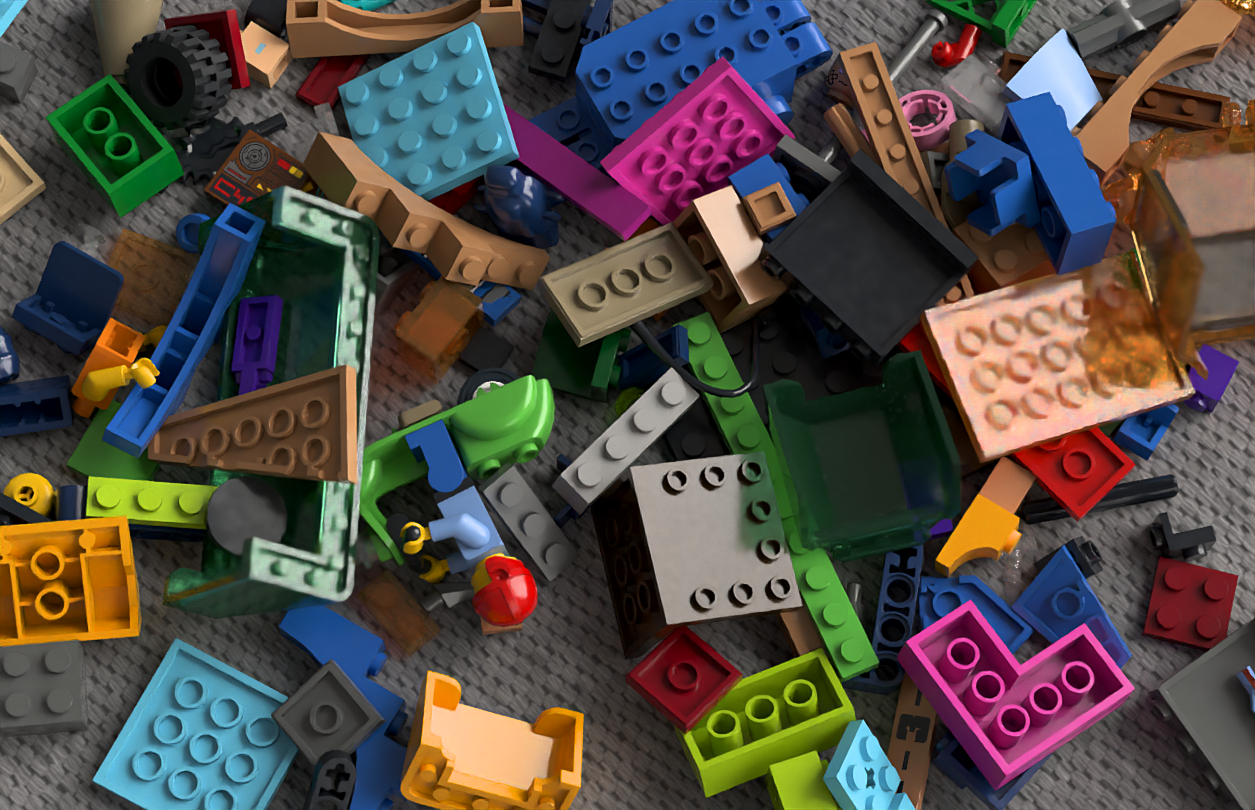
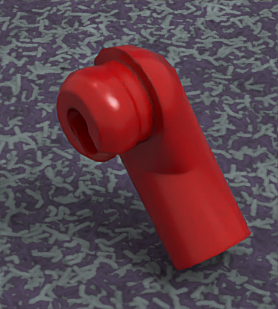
(953, 54)

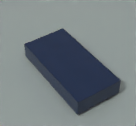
(642, 366)

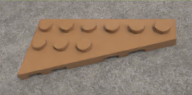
(282, 431)

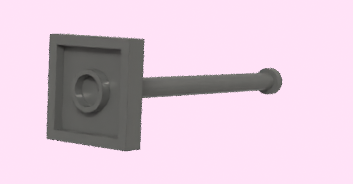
(812, 172)

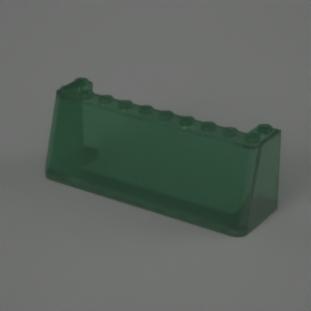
(326, 273)

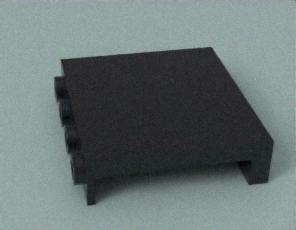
(867, 259)

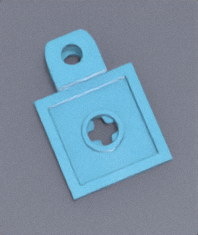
(862, 774)

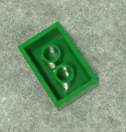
(115, 145)

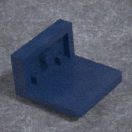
(71, 299)

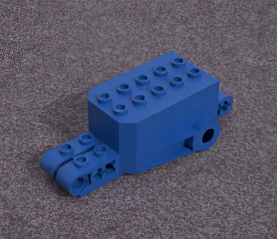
(653, 58)

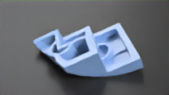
(1061, 72)

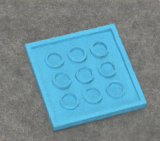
(432, 114)
(200, 739)

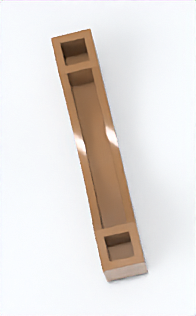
(338, 29)
(1195, 39)

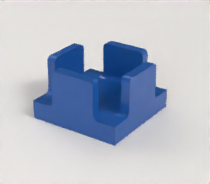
(1001, 181)

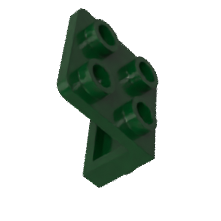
(581, 370)

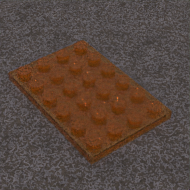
(1055, 356)

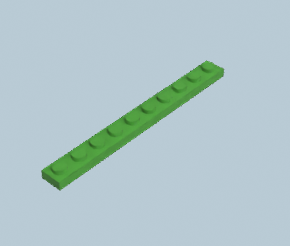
(745, 433)

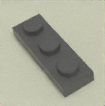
(528, 522)

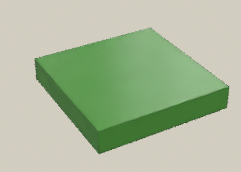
(99, 459)

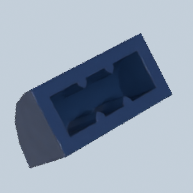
(36, 405)

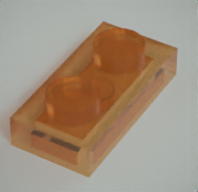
(398, 613)

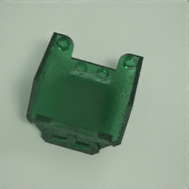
(868, 463)

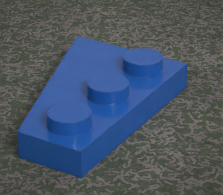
(1063, 601)

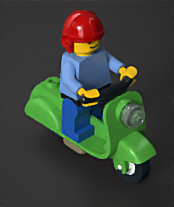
(493, 424)

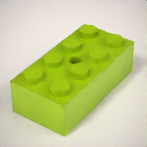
(768, 721)

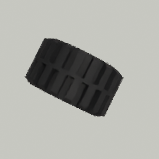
(201, 71)

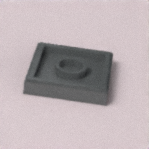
(328, 715)

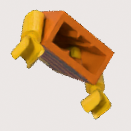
(112, 366)

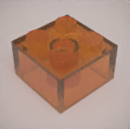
(438, 328)

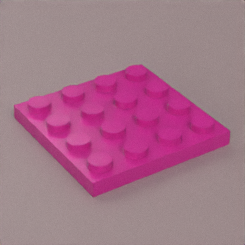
(696, 142)

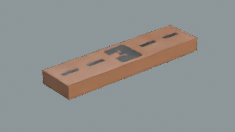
(912, 740)

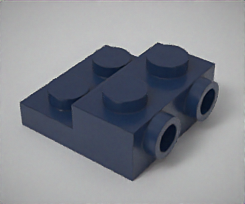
(964, 773)

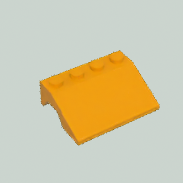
(68, 581)

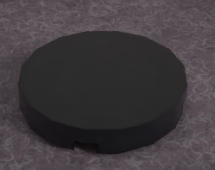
(244, 510)

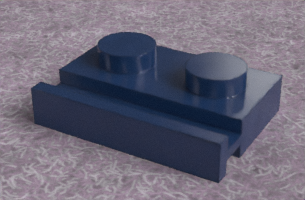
(596, 22)

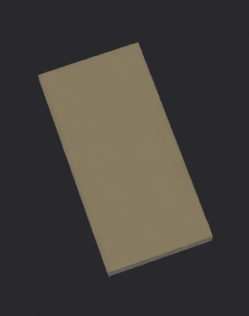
(624, 284)

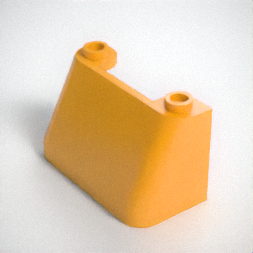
(488, 760)

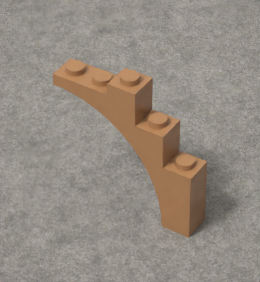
(414, 224)

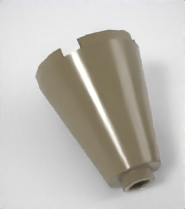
(118, 27)

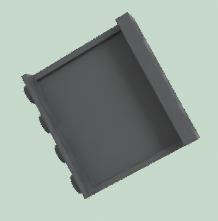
(1215, 716)

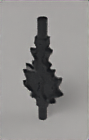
(213, 143)

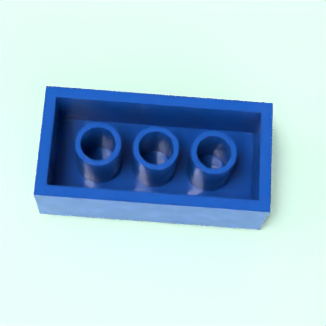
(1071, 206)

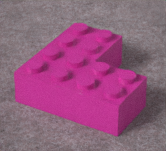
(1009, 711)

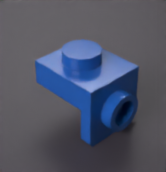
(1145, 430)

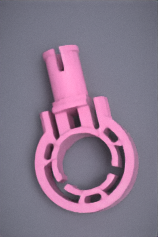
(939, 104)

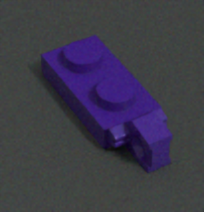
(256, 342)

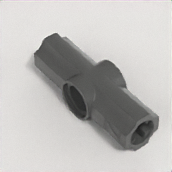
(1121, 23)

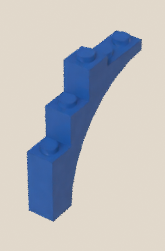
(190, 331)
(359, 653)

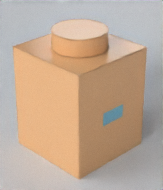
(264, 54)

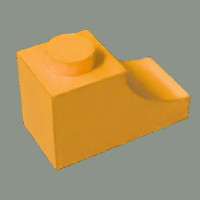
(982, 532)

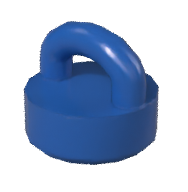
(188, 231)

